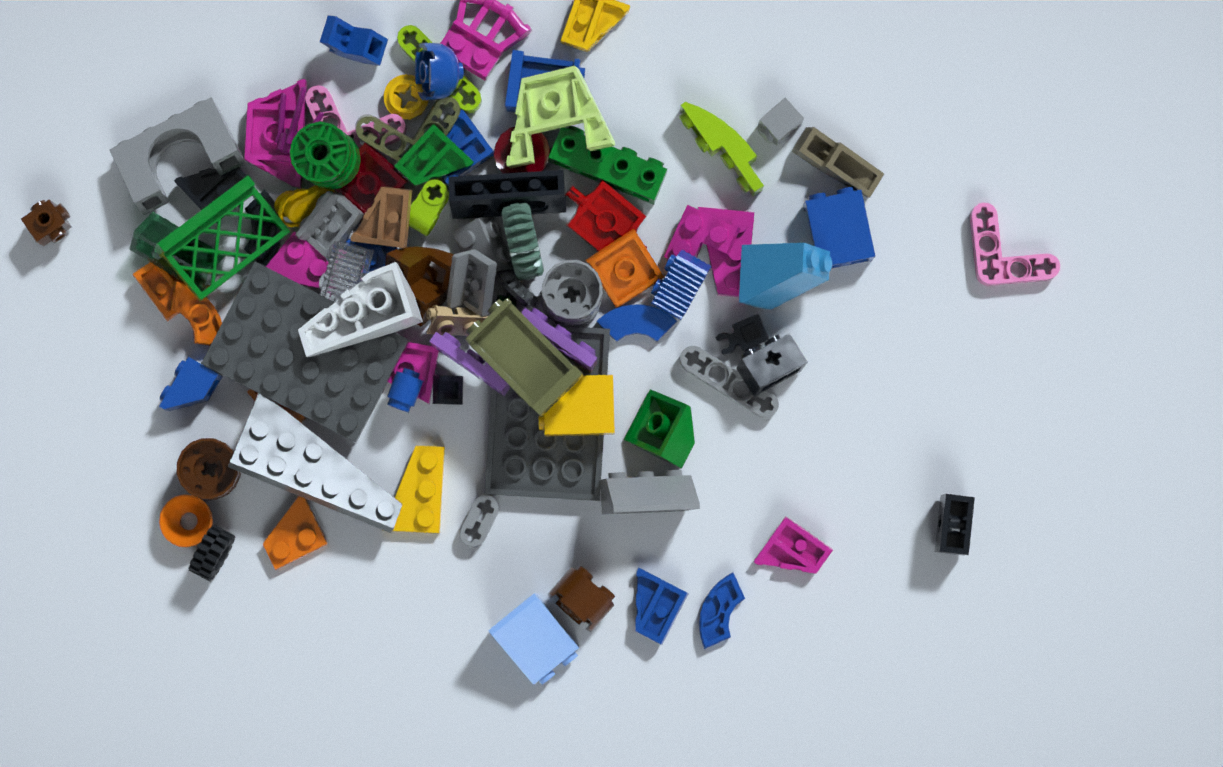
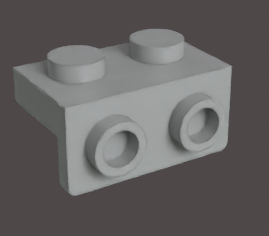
(329, 221)
(484, 236)
(472, 281)

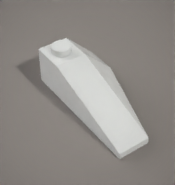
(368, 311)

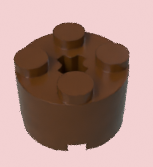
(582, 598)

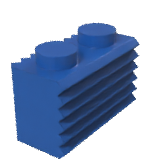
(680, 284)

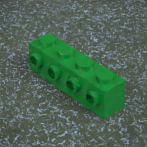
(614, 166)

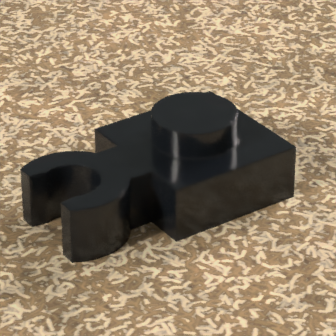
(748, 334)

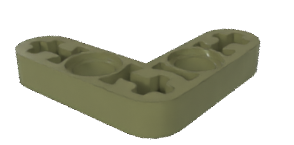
(428, 121)

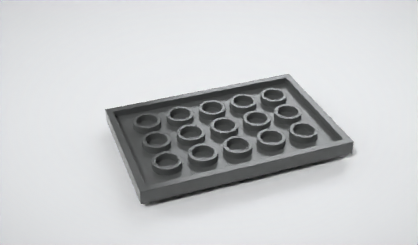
(265, 353)
(540, 466)

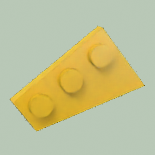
(422, 491)

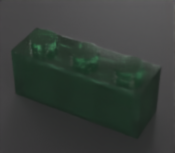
(155, 229)

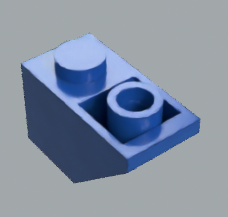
(191, 386)

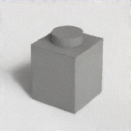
(779, 122)

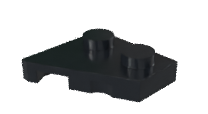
(208, 185)

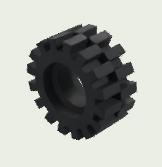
(211, 552)

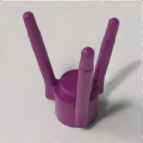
(284, 139)

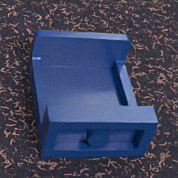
(527, 66)
(840, 226)

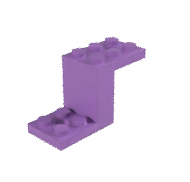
(473, 362)

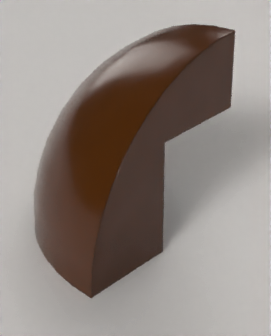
(426, 273)

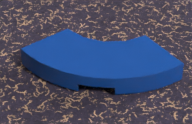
(637, 320)
(717, 610)

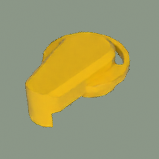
(297, 204)

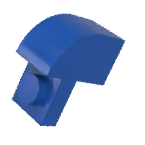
(353, 42)

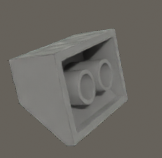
(648, 493)

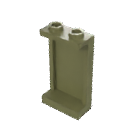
(522, 356)

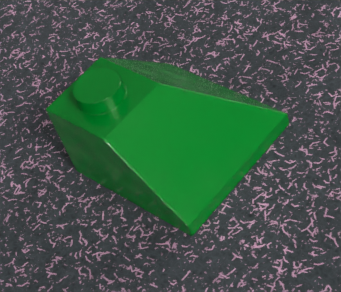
(663, 429)

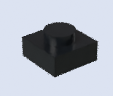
(447, 390)

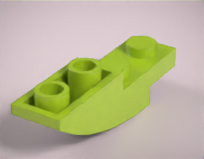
(718, 136)

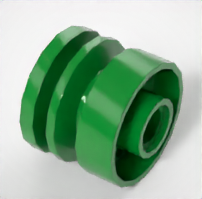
(313, 144)

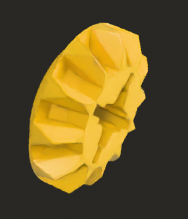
(393, 102)

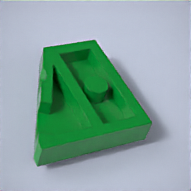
(432, 157)

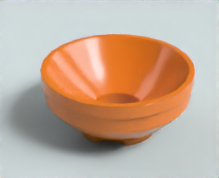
(171, 520)

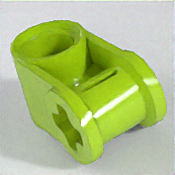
(426, 212)

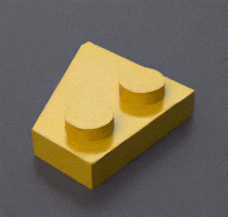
(591, 22)

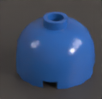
(437, 71)

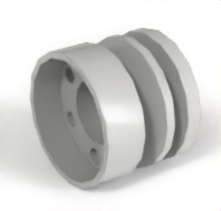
(576, 278)

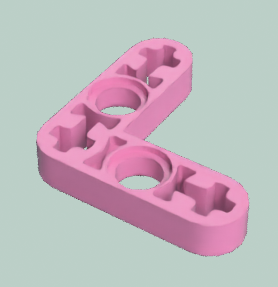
(329, 102)
(1003, 264)

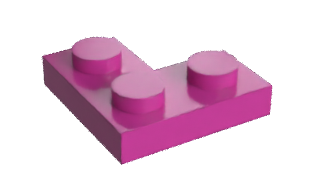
(699, 228)

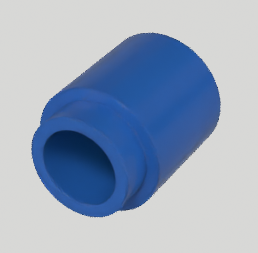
(404, 390)

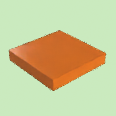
(625, 268)

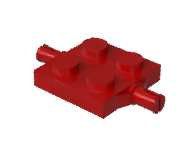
(602, 215)

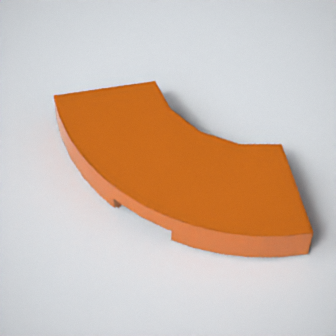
(200, 314)

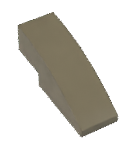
(837, 161)

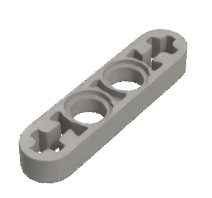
(726, 386)

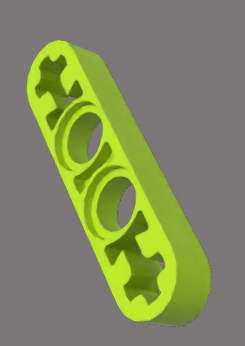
(409, 49)

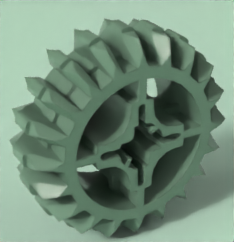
(522, 241)

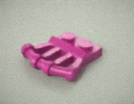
(480, 52)

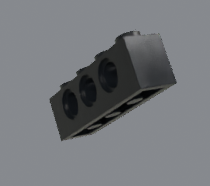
(488, 194)

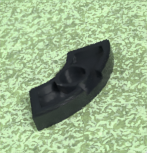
(269, 229)

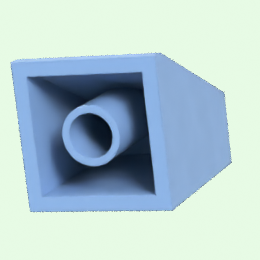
(535, 639)

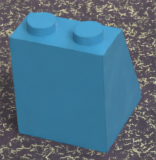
(780, 272)

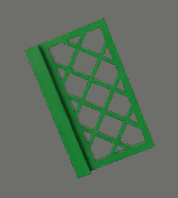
(207, 218)

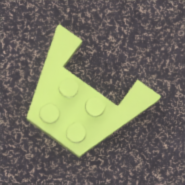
(551, 103)

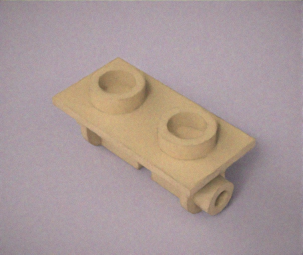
(454, 324)

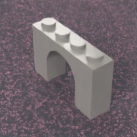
(140, 155)

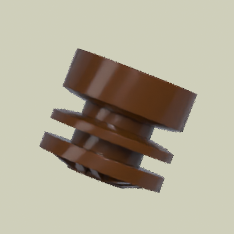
(192, 465)

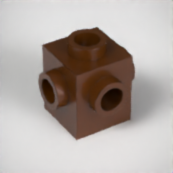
(47, 222)

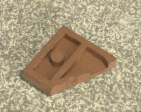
(386, 219)

